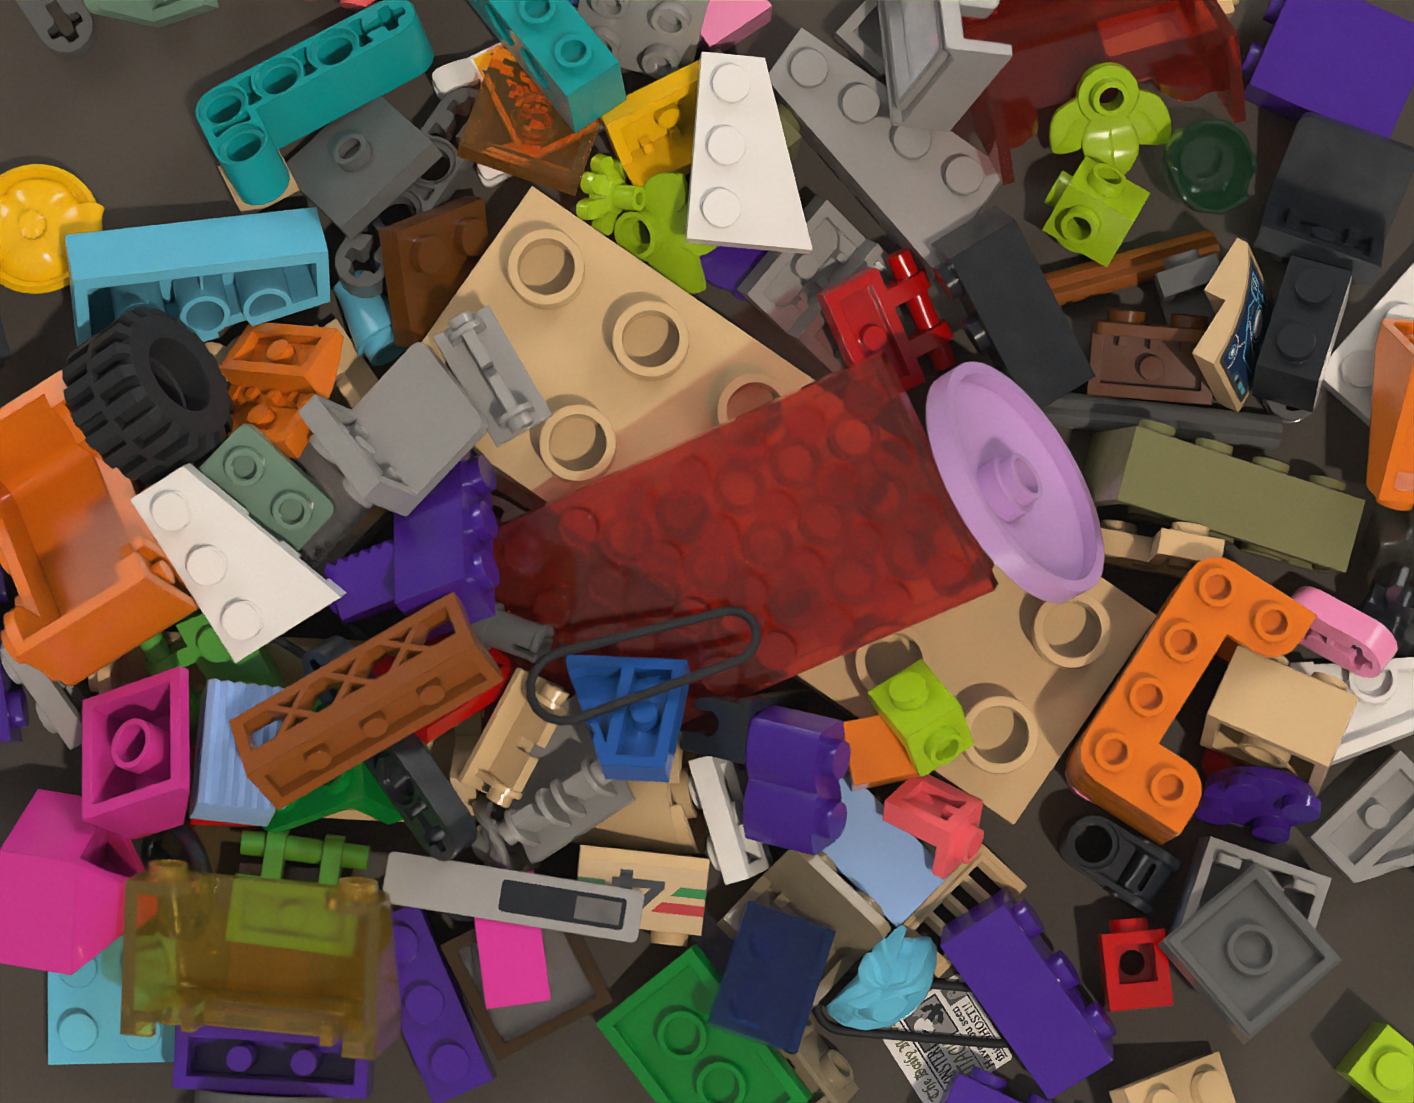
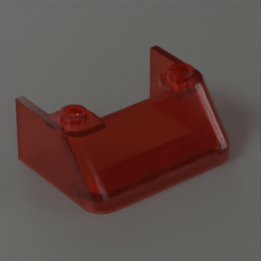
(1176, 43)

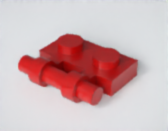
(866, 321)

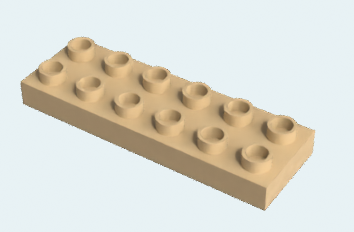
(648, 365)

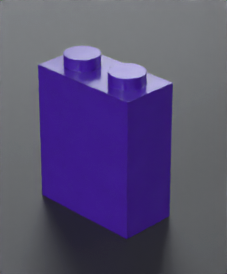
(1332, 61)

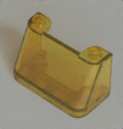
(260, 957)

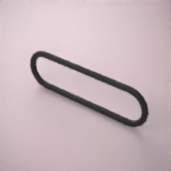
(910, 1036)

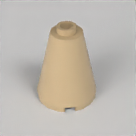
(659, 819)

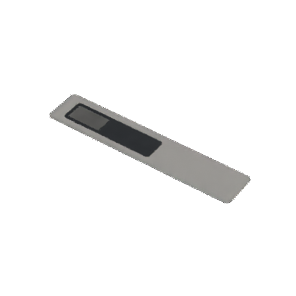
(513, 896)

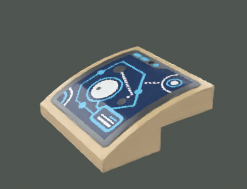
(1236, 334)

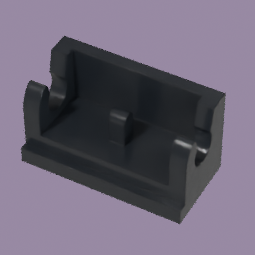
(734, 721)

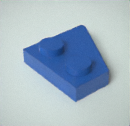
(640, 737)

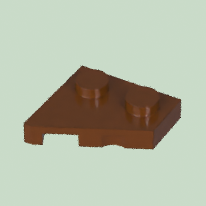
(429, 261)

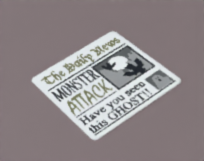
(931, 1064)

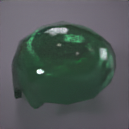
(1208, 165)

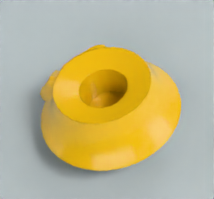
(35, 214)

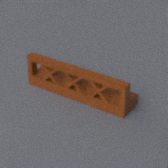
(366, 712)

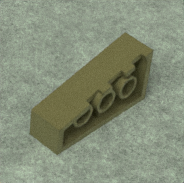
(1201, 484)

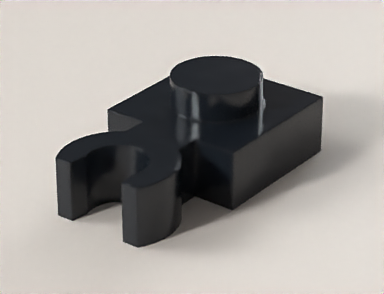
(1393, 609)

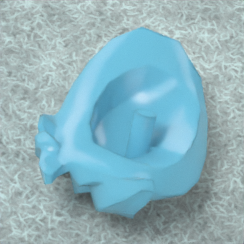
(888, 983)

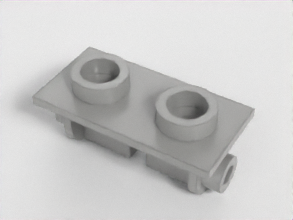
(492, 374)

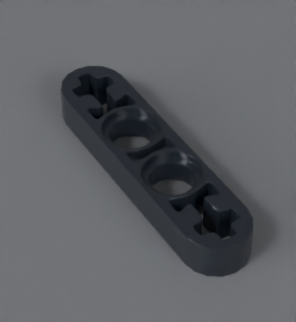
(409, 777)

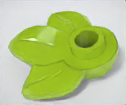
(1113, 129)
(666, 220)

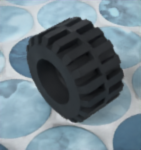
(148, 395)

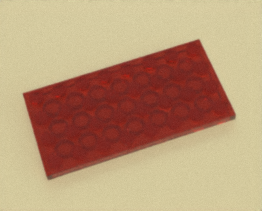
(798, 511)

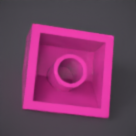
(137, 755)

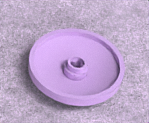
(1014, 482)

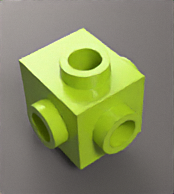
(1093, 210)

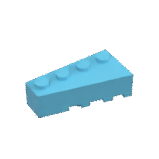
(200, 271)

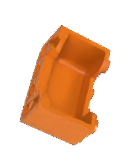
(75, 546)
(1203, 618)

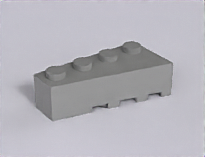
(906, 177)

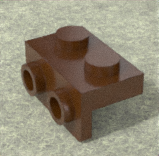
(1147, 358)

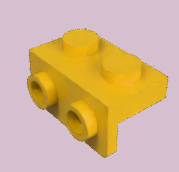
(655, 126)

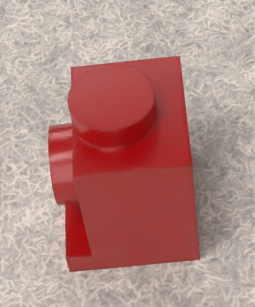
(1147, 986)

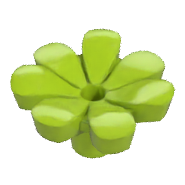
(607, 194)

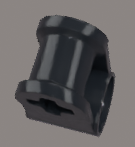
(1127, 867)

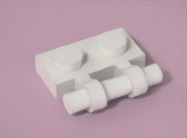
(720, 791)

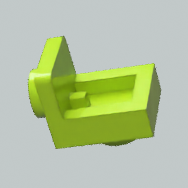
(922, 717)

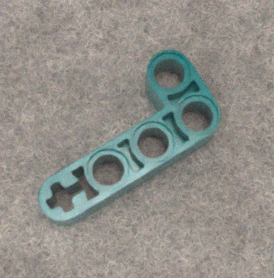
(308, 89)

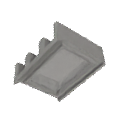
(930, 65)

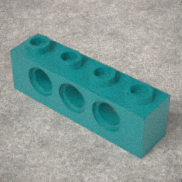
(558, 55)

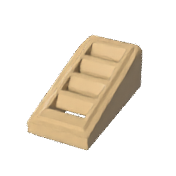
(988, 864)

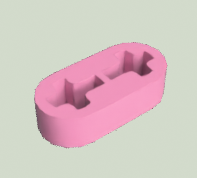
(1346, 634)

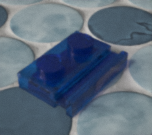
(770, 978)

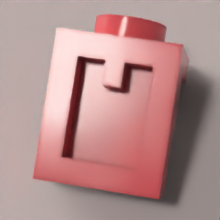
(939, 817)

